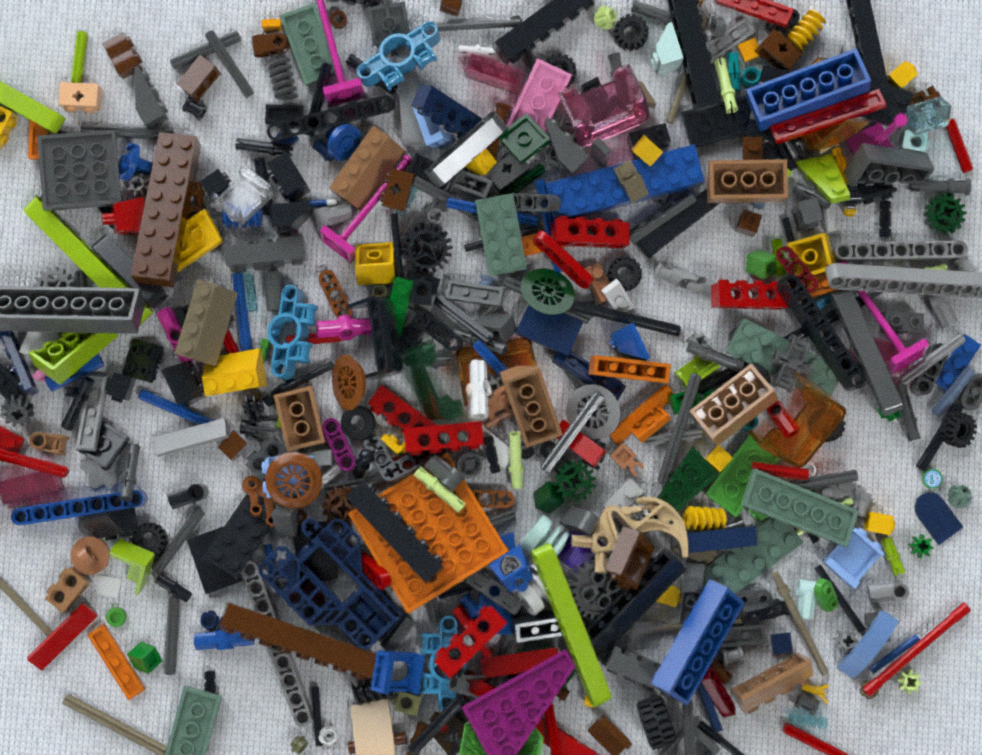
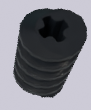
(364, 692)

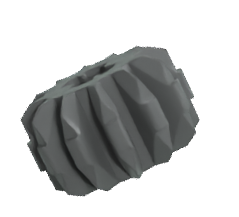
(9, 410)

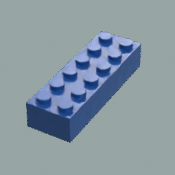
(808, 89)
(698, 642)

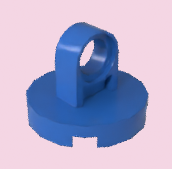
(343, 141)
(132, 163)

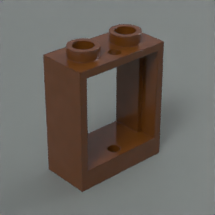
(629, 558)

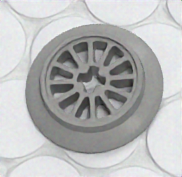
(592, 432)

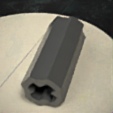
(273, 290)
(398, 633)

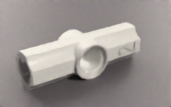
(478, 389)

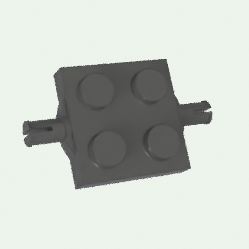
(386, 20)

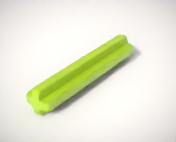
(79, 57)

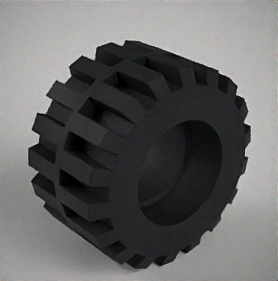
(656, 722)

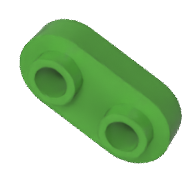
(825, 595)

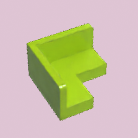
(139, 560)

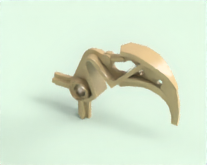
(607, 531)

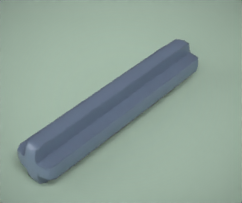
(953, 391)

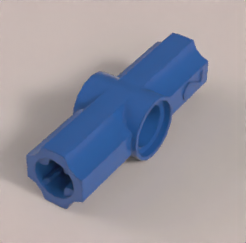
(92, 365)
(219, 640)

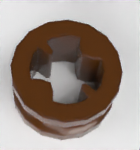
(333, 22)

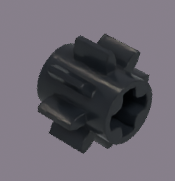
(855, 198)

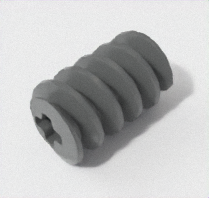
(280, 79)

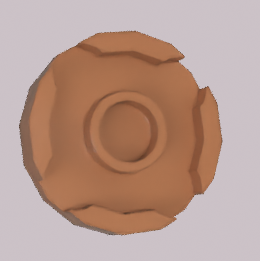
(90, 555)

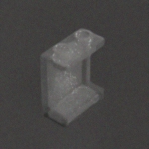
(243, 196)

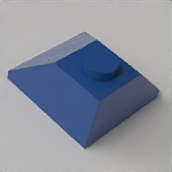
(629, 343)

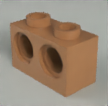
(70, 592)

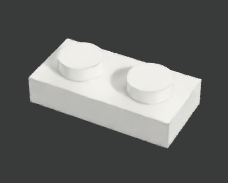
(617, 297)
(625, 494)

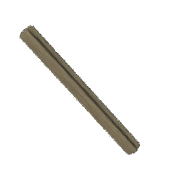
(114, 725)

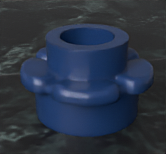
(204, 620)

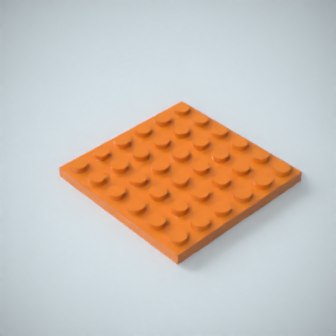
(460, 539)

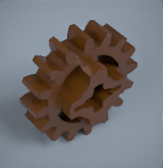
(335, 505)

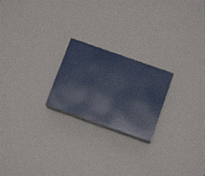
(550, 331)

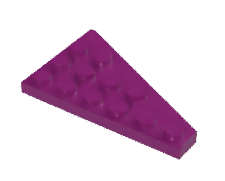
(512, 710)

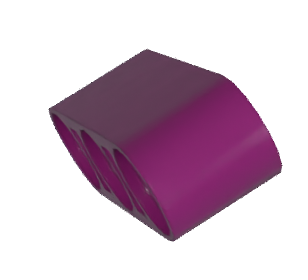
(332, 438)

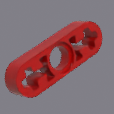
(374, 572)

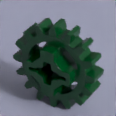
(947, 220)
(583, 483)

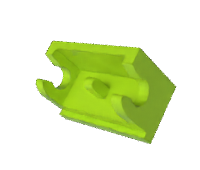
(695, 366)

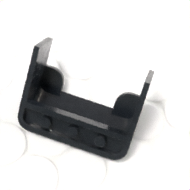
(384, 335)

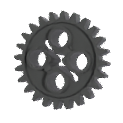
(584, 581)

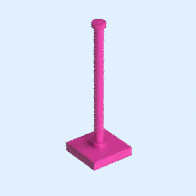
(345, 90)
(876, 134)
(338, 242)
(906, 355)

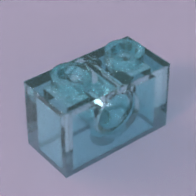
(928, 115)

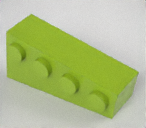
(69, 353)

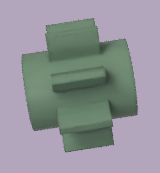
(959, 496)

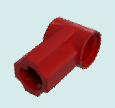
(783, 420)

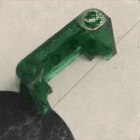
(414, 364)

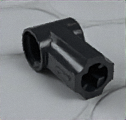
(186, 496)

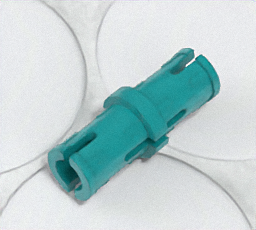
(734, 74)

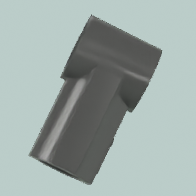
(448, 476)

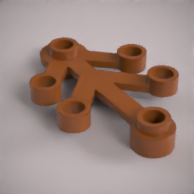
(269, 502)

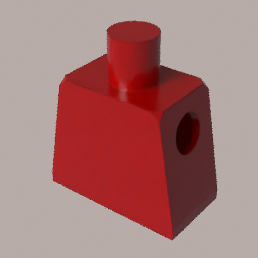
(125, 216)

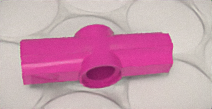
(170, 325)
(344, 327)

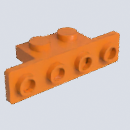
(645, 419)

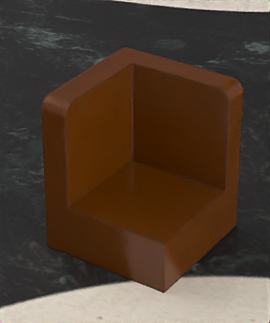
(232, 445)

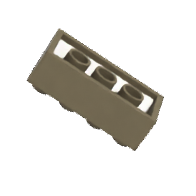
(206, 322)

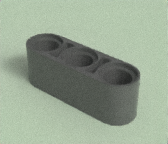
(536, 202)
(927, 379)
(579, 520)

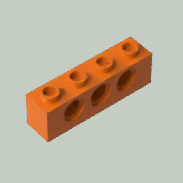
(629, 369)

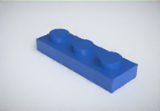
(957, 362)

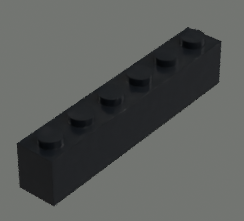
(538, 28)
(696, 57)
(395, 532)
(634, 603)

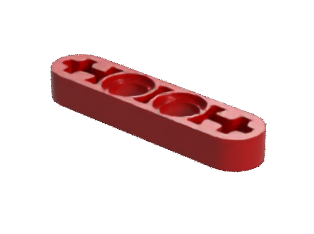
(563, 259)

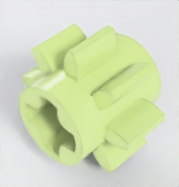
(605, 17)
(914, 681)

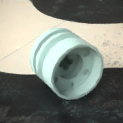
(541, 534)

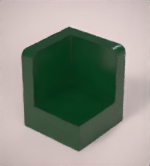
(547, 498)

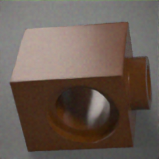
(748, 223)

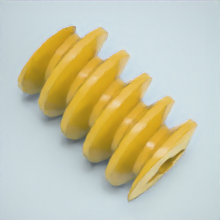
(807, 26)
(704, 518)

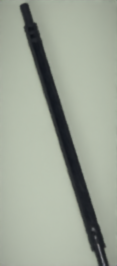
(727, 373)

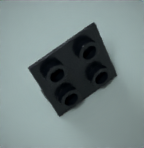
(143, 360)

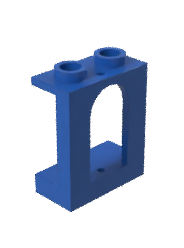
(383, 670)

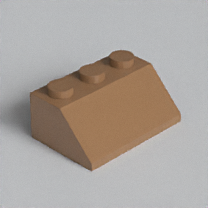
(300, 418)

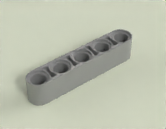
(407, 90)

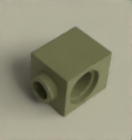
(411, 710)

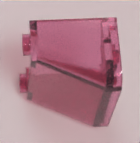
(606, 108)

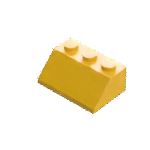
(235, 373)

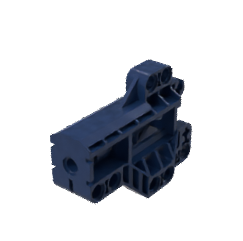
(350, 561)

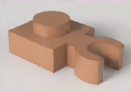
(624, 457)

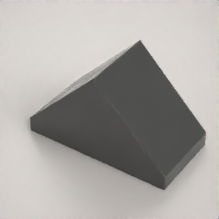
(472, 184)
(285, 521)

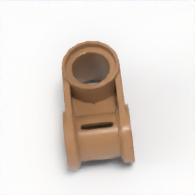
(52, 442)

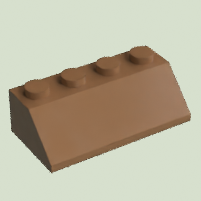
(367, 168)
(747, 181)
(531, 404)
(734, 404)

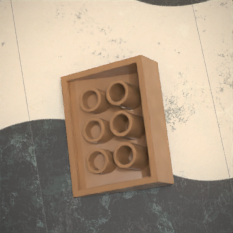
(773, 682)

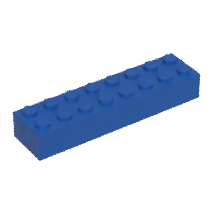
(602, 191)

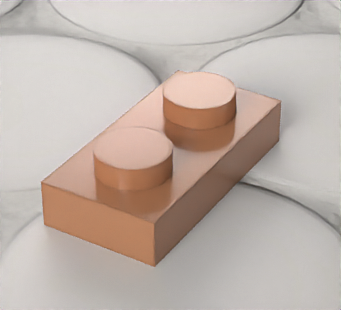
(599, 283)

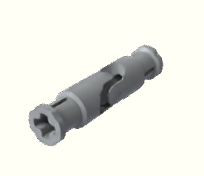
(675, 277)

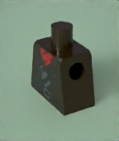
(451, 734)

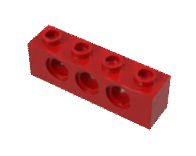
(619, 232)
(722, 297)
(385, 396)
(473, 429)
(451, 665)

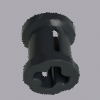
(194, 108)

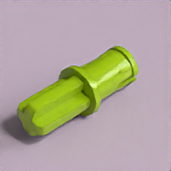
(893, 556)

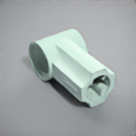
(806, 598)

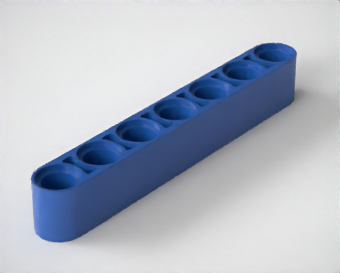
(70, 508)

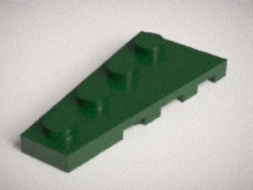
(688, 480)

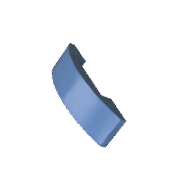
(869, 645)

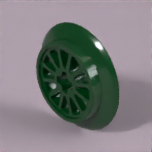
(560, 296)

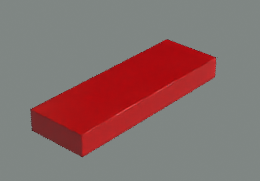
(584, 446)
(462, 615)

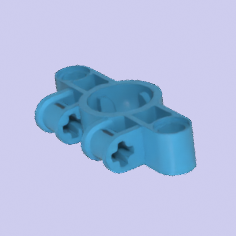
(391, 73)
(297, 351)
(437, 683)

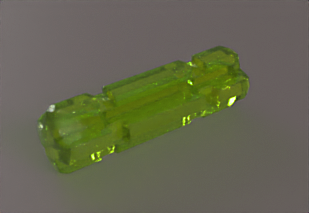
(776, 244)

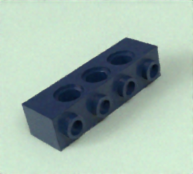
(444, 110)

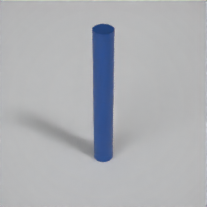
(894, 654)

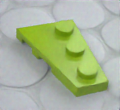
(826, 176)

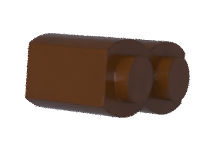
(122, 55)

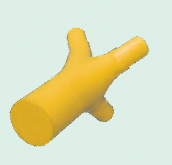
(817, 690)

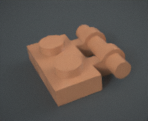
(497, 401)

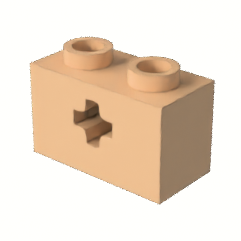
(71, 92)

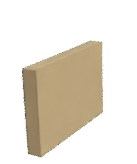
(373, 728)

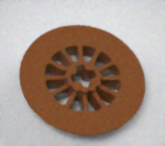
(348, 382)
(307, 464)

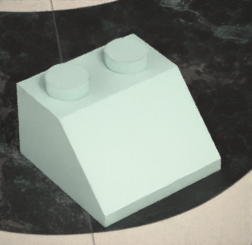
(667, 53)

